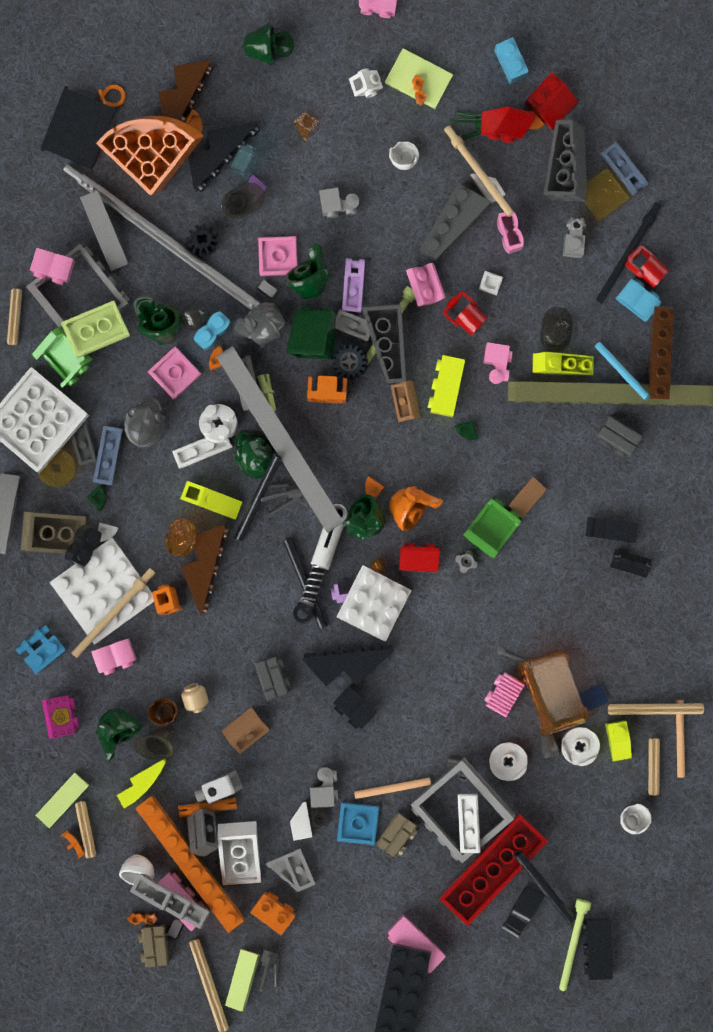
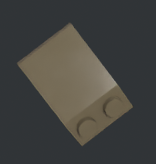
(49, 531)

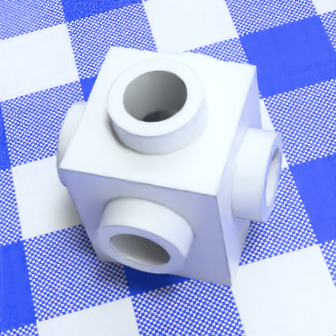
(366, 83)

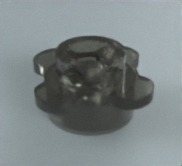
(319, 823)

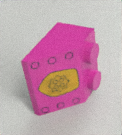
(60, 716)

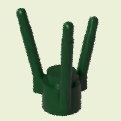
(477, 121)

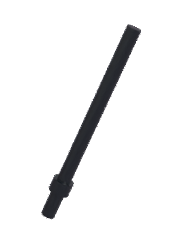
(648, 220)

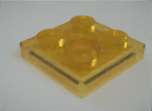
(604, 195)

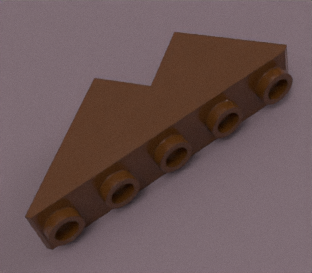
(189, 82)
(660, 352)
(200, 572)

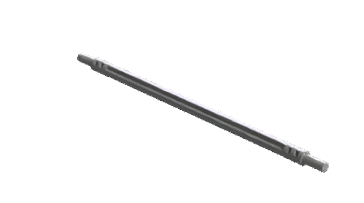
(163, 239)

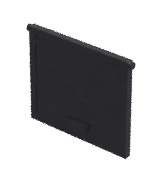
(77, 128)

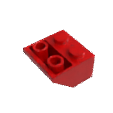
(419, 558)

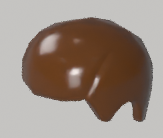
(163, 712)

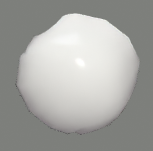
(404, 155)
(635, 819)

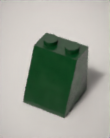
(312, 334)

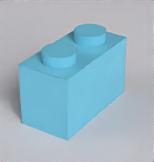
(511, 60)

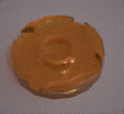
(180, 537)

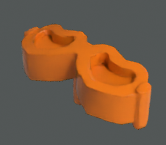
(417, 86)
(74, 843)
(136, 918)

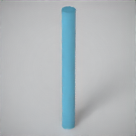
(621, 369)

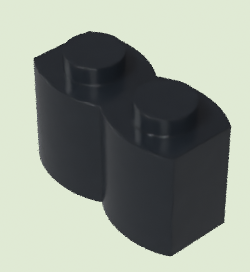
(82, 548)
(354, 707)

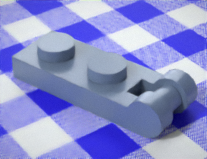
(624, 168)

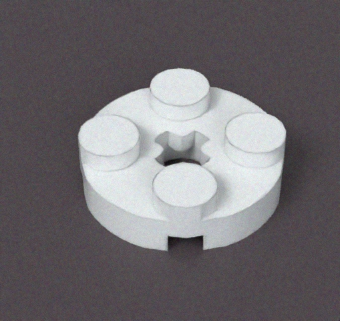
(218, 412)
(570, 741)
(506, 772)

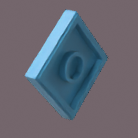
(358, 823)

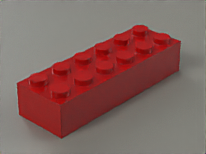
(491, 869)

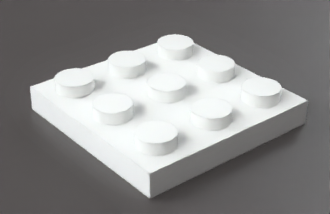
(373, 603)

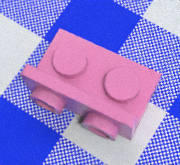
(425, 284)

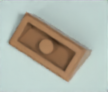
(405, 401)
(527, 497)

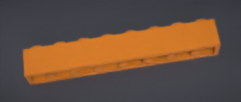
(190, 863)

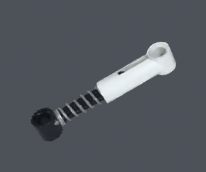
(321, 561)

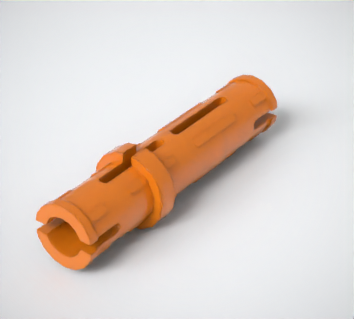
(219, 805)

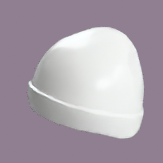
(134, 866)

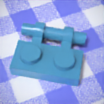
(45, 653)

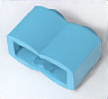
(638, 299)
(208, 335)

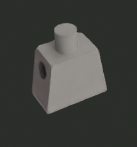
(224, 785)

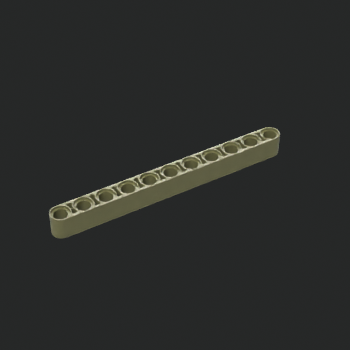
(605, 394)

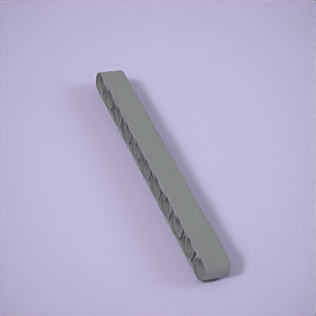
(279, 439)

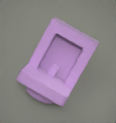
(336, 596)

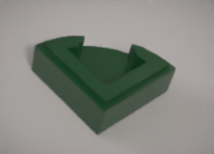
(467, 430)
(98, 497)

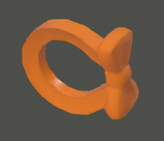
(103, 93)

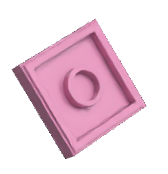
(277, 255)
(174, 372)

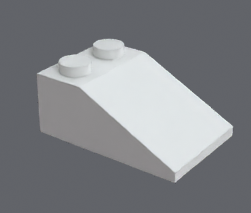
(239, 853)

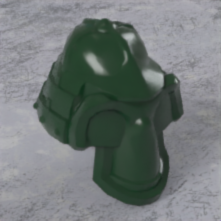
(265, 44)
(310, 276)
(157, 322)
(253, 454)
(365, 518)
(115, 728)

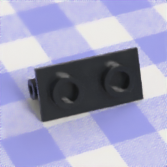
(631, 563)

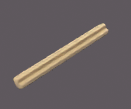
(644, 709)
(209, 986)

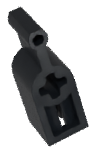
(611, 529)
(523, 910)

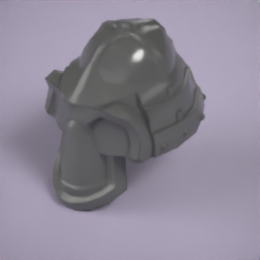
(261, 324)
(145, 423)

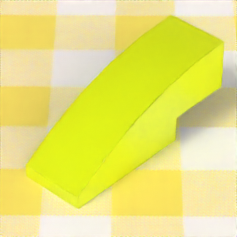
(141, 783)

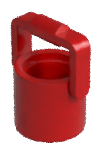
(651, 271)
(470, 318)

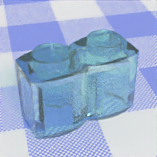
(244, 161)

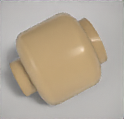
(195, 698)

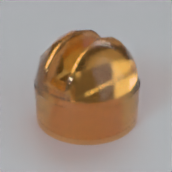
(377, 566)

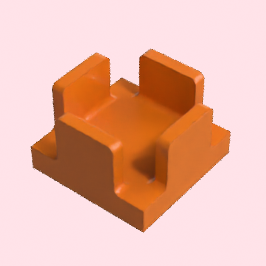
(326, 390)

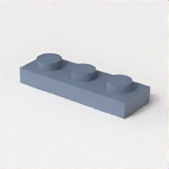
(108, 455)

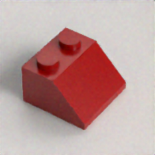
(551, 100)
(506, 123)

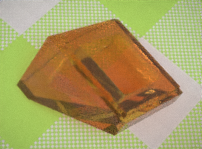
(305, 124)

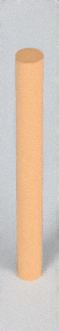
(680, 743)
(392, 788)

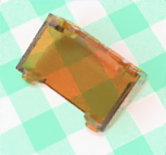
(553, 692)

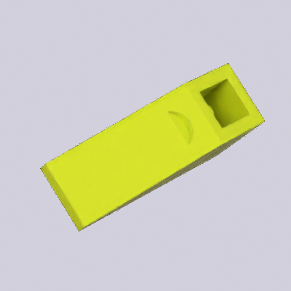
(562, 364)
(211, 500)

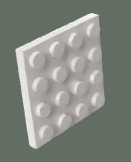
(38, 420)
(99, 586)

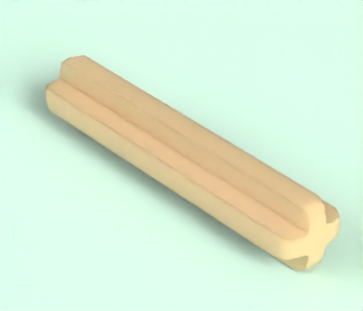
(14, 316)
(654, 766)
(85, 829)

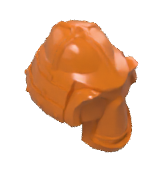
(410, 505)

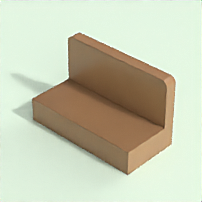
(245, 730)

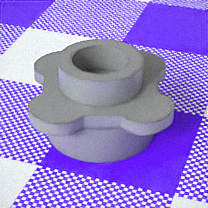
(467, 556)

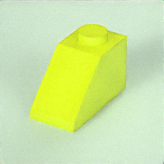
(619, 740)

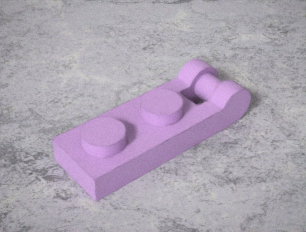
(353, 286)

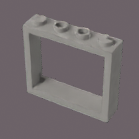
(34, 286)
(483, 788)

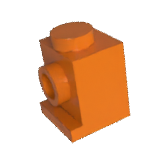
(160, 600)

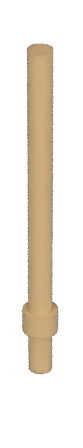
(458, 143)
(139, 584)

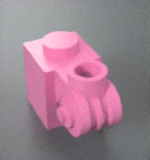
(384, 8)
(498, 356)

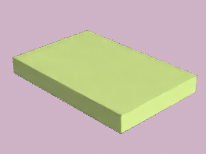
(408, 66)
(95, 329)

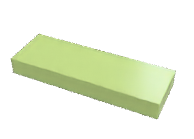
(62, 800)
(242, 980)

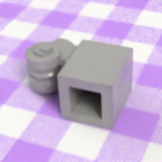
(334, 205)
(574, 241)
(325, 794)

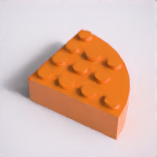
(150, 149)

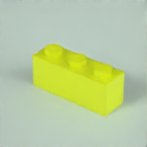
(446, 386)

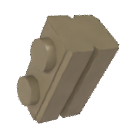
(396, 835)
(154, 945)

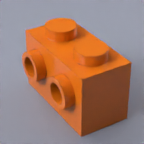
(273, 913)

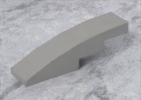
(104, 230)
(8, 498)
(170, 901)

